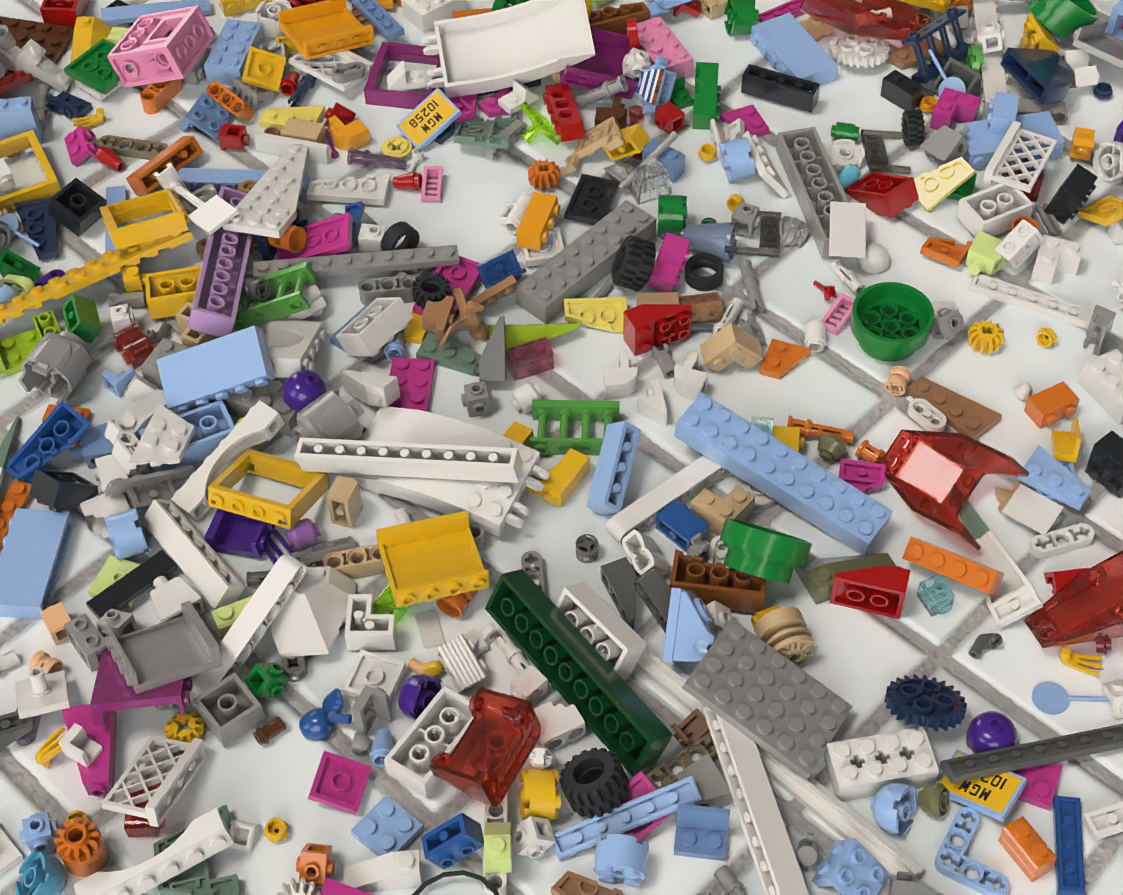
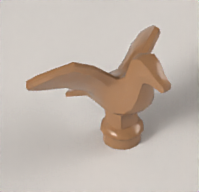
(468, 318)

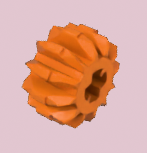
(544, 175)

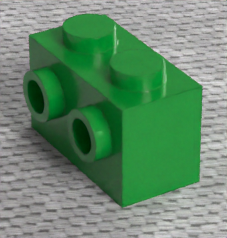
(82, 318)

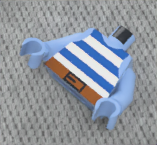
(655, 85)

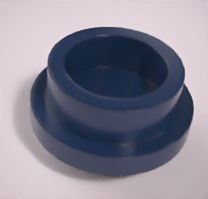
(1102, 90)

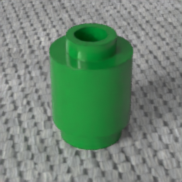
(845, 131)

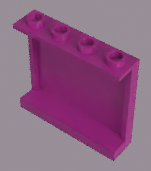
(604, 66)
(113, 694)

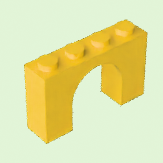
(563, 477)

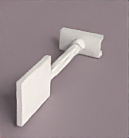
(209, 215)

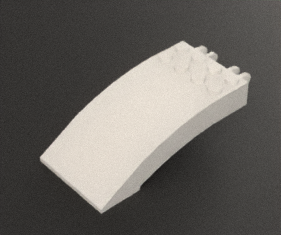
(508, 45)
(485, 501)

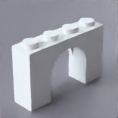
(296, 344)

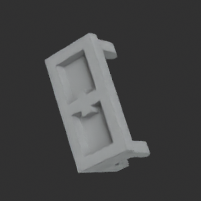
(1099, 328)

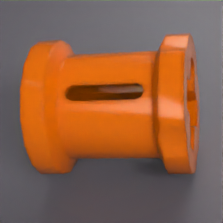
(869, 452)

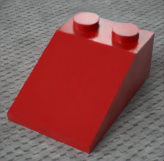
(884, 193)
(872, 589)

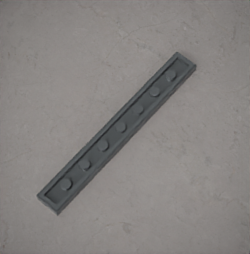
(1033, 754)

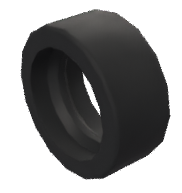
(395, 233)
(708, 261)

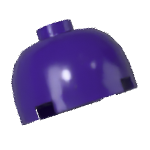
(302, 389)
(417, 694)
(990, 732)

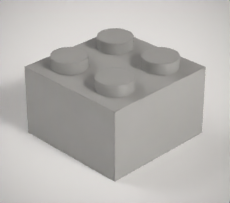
(229, 709)

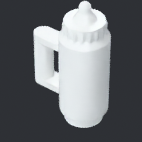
(516, 213)

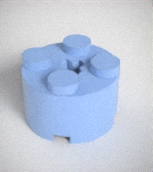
(737, 159)
(127, 533)
(621, 859)

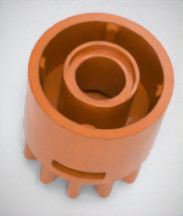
(82, 847)

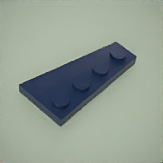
(39, 227)

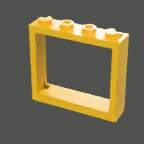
(38, 191)
(147, 229)
(272, 467)

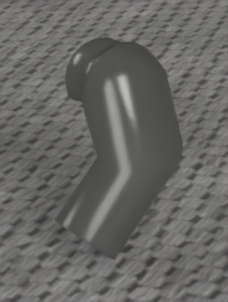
(156, 337)
(985, 642)

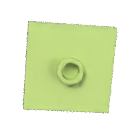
(109, 574)

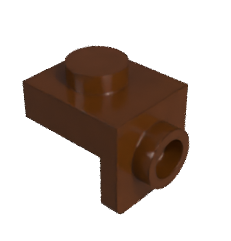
(691, 728)

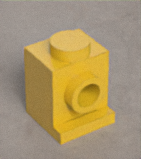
(133, 279)

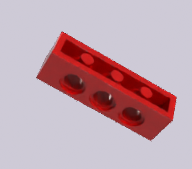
(563, 112)

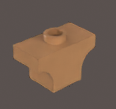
(439, 316)

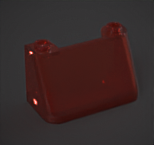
(491, 747)

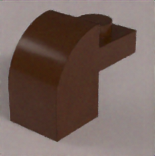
(618, 111)

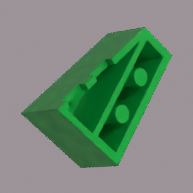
(706, 95)

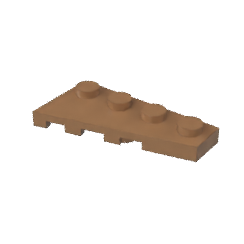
(961, 412)

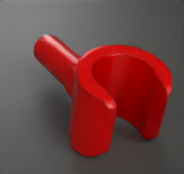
(828, 291)

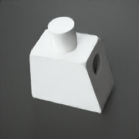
(169, 596)

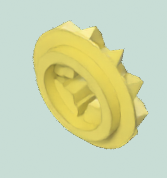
(396, 143)

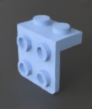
(851, 869)

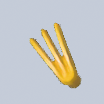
(90, 121)
(1080, 661)
(49, 749)

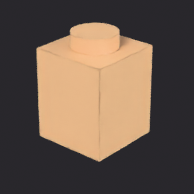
(54, 620)

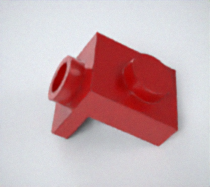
(692, 7)
(342, 113)

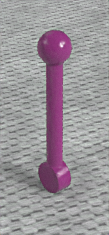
(334, 154)

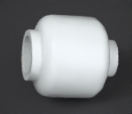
(524, 395)

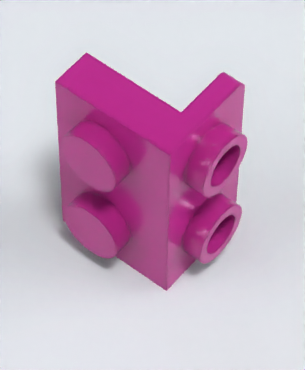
(81, 145)

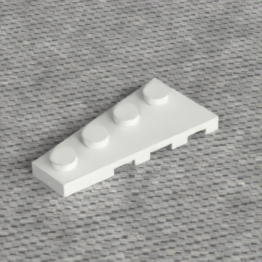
(368, 190)

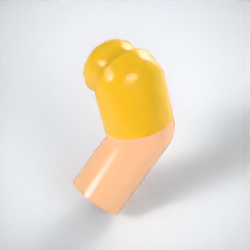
(433, 667)

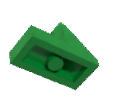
(680, 96)
(15, 265)

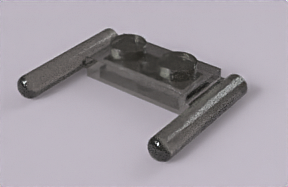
(876, 152)
(769, 237)

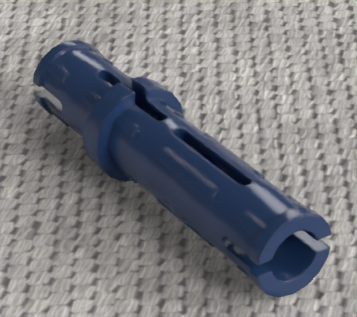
(306, 84)

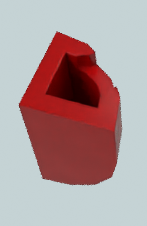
(1061, 578)

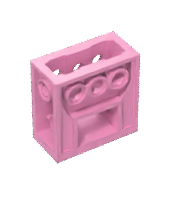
(161, 46)

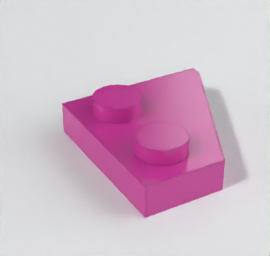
(490, 106)
(862, 475)

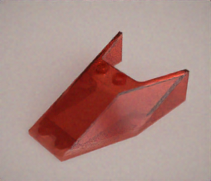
(940, 472)
(1084, 608)

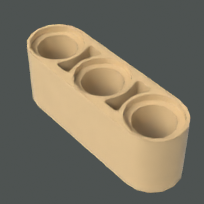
(356, 562)

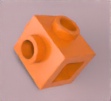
(315, 863)

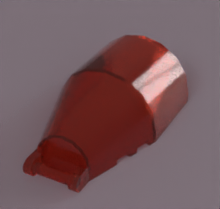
(856, 18)

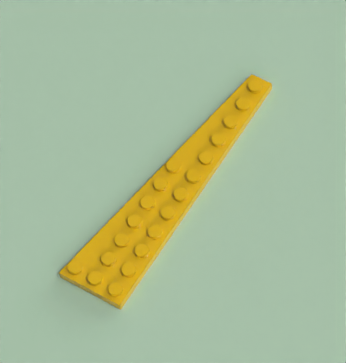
(89, 274)

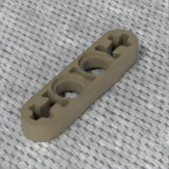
(135, 145)
(683, 760)

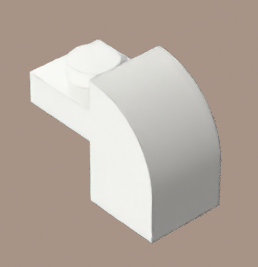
(688, 380)
(620, 381)

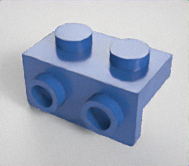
(500, 268)

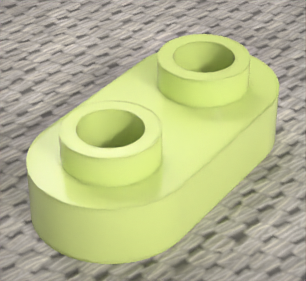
(19, 283)

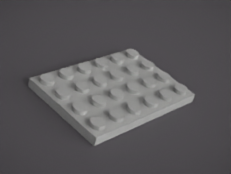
(768, 698)

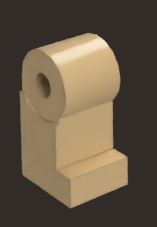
(715, 6)

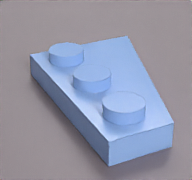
(1054, 479)

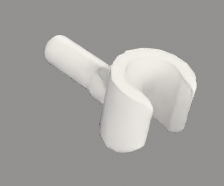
(416, 158)

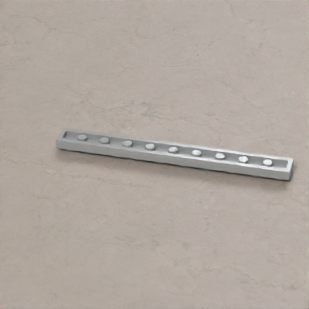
(367, 262)

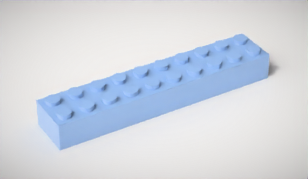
(783, 473)

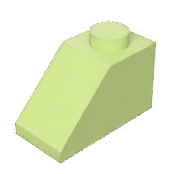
(498, 847)

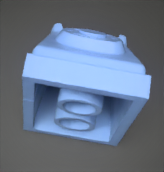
(688, 628)

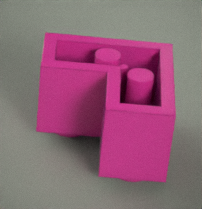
(954, 107)
(669, 262)

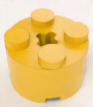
(539, 793)

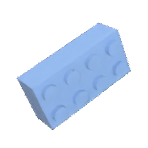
(231, 50)
(211, 426)

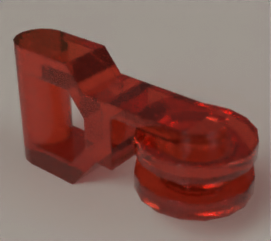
(635, 114)

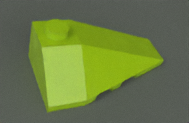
(522, 334)

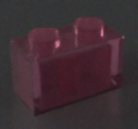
(530, 359)

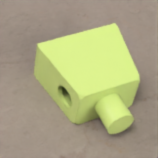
(983, 256)

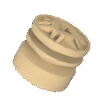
(787, 633)

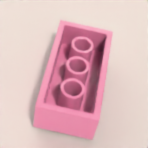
(660, 41)

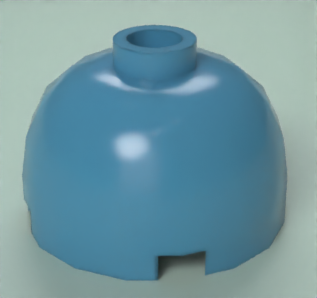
(41, 875)

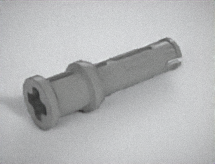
(607, 89)

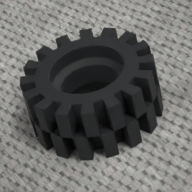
(913, 127)
(430, 282)

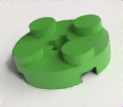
(975, 58)

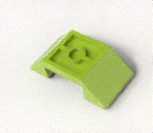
(18, 347)

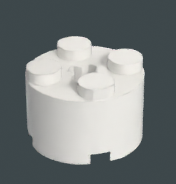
(268, 15)

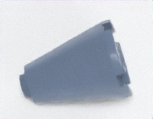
(713, 239)

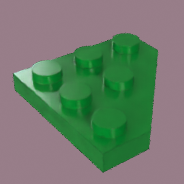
(94, 68)

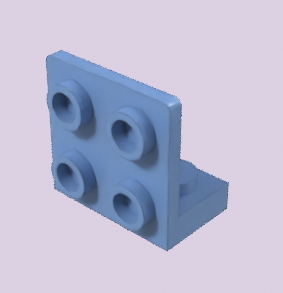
(207, 116)
(701, 831)

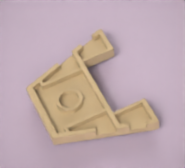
(602, 135)

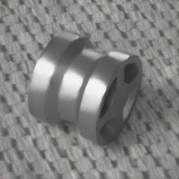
(589, 543)
(297, 672)

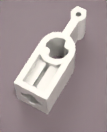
(123, 445)

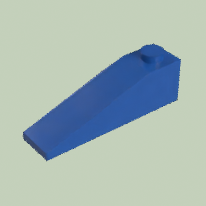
(52, 437)

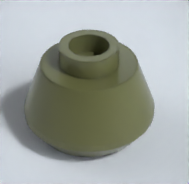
(830, 447)
(934, 800)

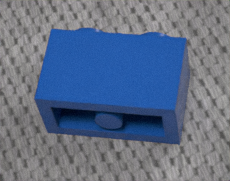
(681, 524)

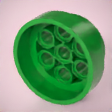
(1064, 16)
(891, 320)
(763, 550)

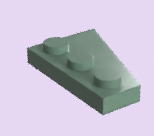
(452, 355)

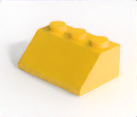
(170, 290)

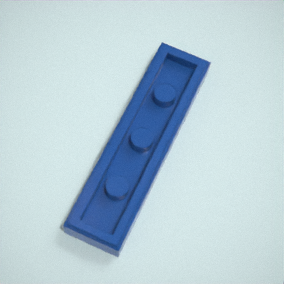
(1068, 846)

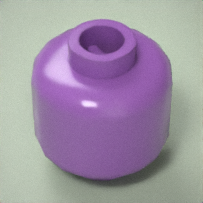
(303, 534)

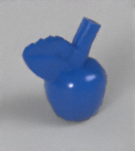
(318, 722)

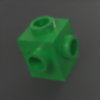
(267, 680)

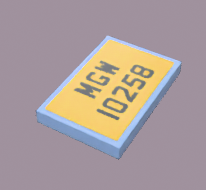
(428, 119)
(989, 794)

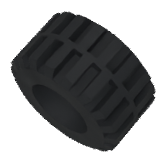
(633, 263)
(594, 782)

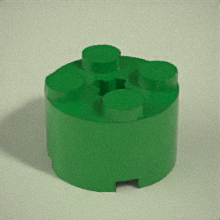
(740, 16)
(671, 214)

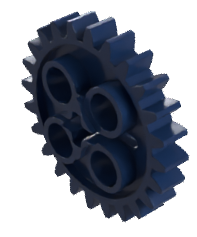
(925, 703)

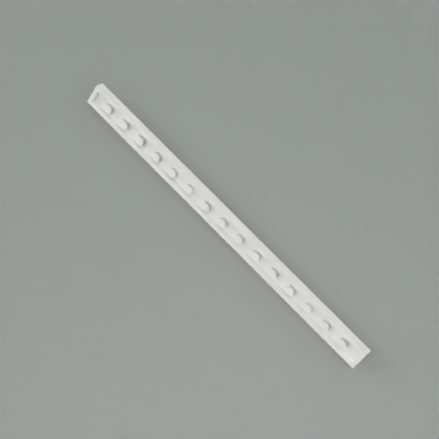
(806, 791)

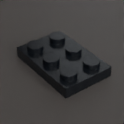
(591, 199)

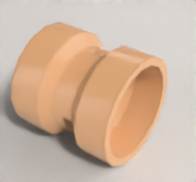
(897, 381)
(43, 660)

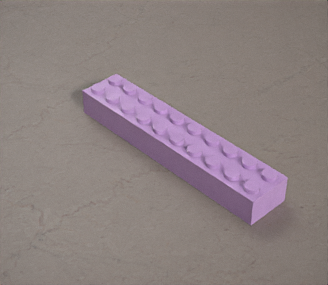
(220, 276)

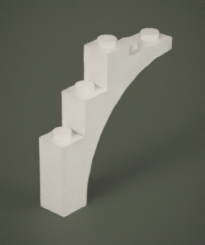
(32, 60)

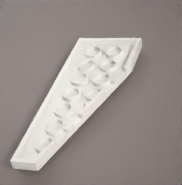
(274, 199)

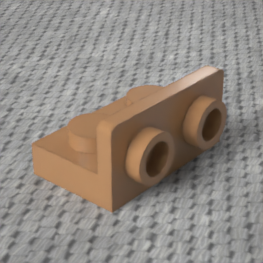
(705, 306)

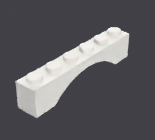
(256, 427)
(199, 841)

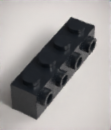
(760, 83)

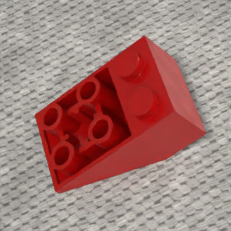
(63, 11)
(655, 325)

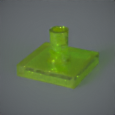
(540, 124)

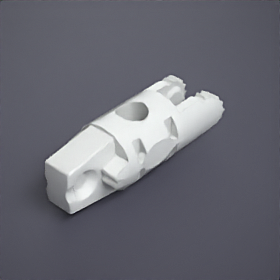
(542, 758)

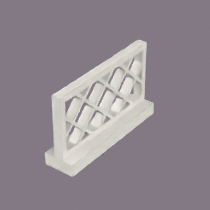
(332, 60)
(1005, 153)
(172, 782)

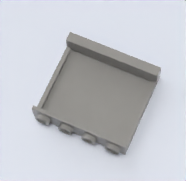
(1098, 43)
(165, 651)

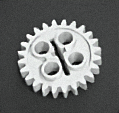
(858, 50)

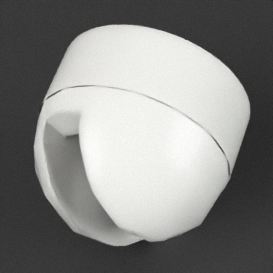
(1024, 391)

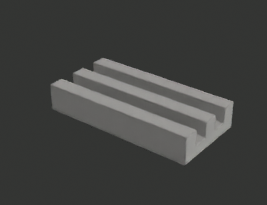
(1048, 221)

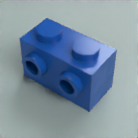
(452, 841)

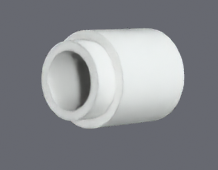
(815, 336)

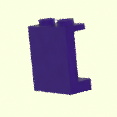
(238, 534)

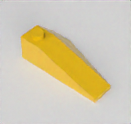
(87, 33)

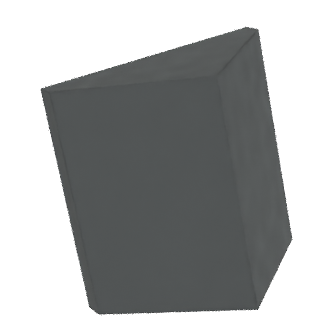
(956, 69)

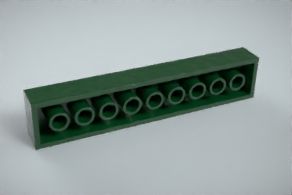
(578, 672)

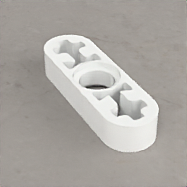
(1069, 533)

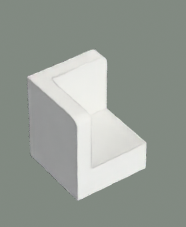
(139, 388)
(80, 747)

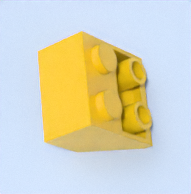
(1037, 35)

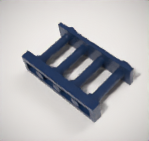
(929, 72)

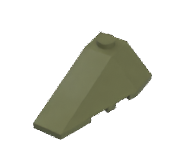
(819, 573)

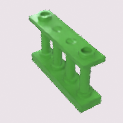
(284, 305)
(571, 411)

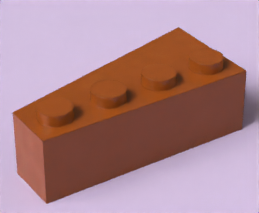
(615, 19)
(718, 583)

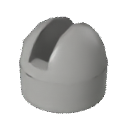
(361, 743)

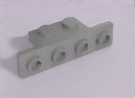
(145, 488)

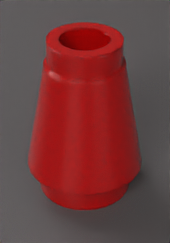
(289, 84)
(109, 158)
(408, 181)

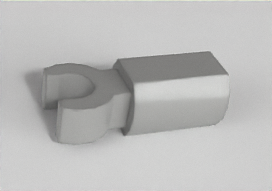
(134, 299)
(665, 361)

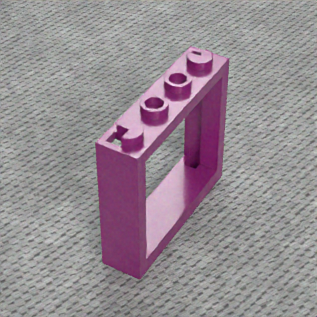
(390, 98)

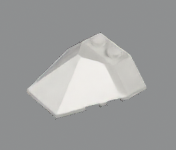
(313, 613)

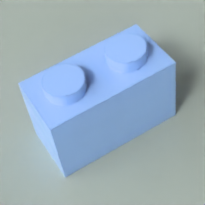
(1003, 112)

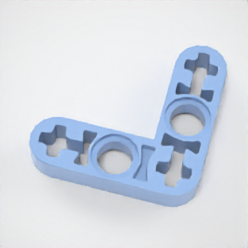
(957, 856)

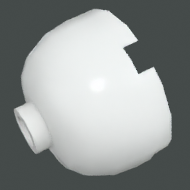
(1109, 160)

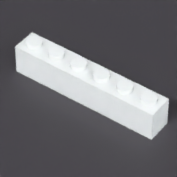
(192, 553)

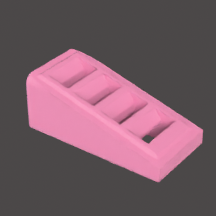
(432, 171)
(842, 300)

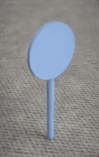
(951, 82)
(13, 224)
(1054, 699)

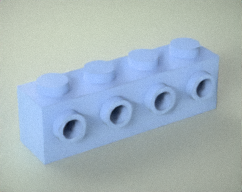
(613, 468)

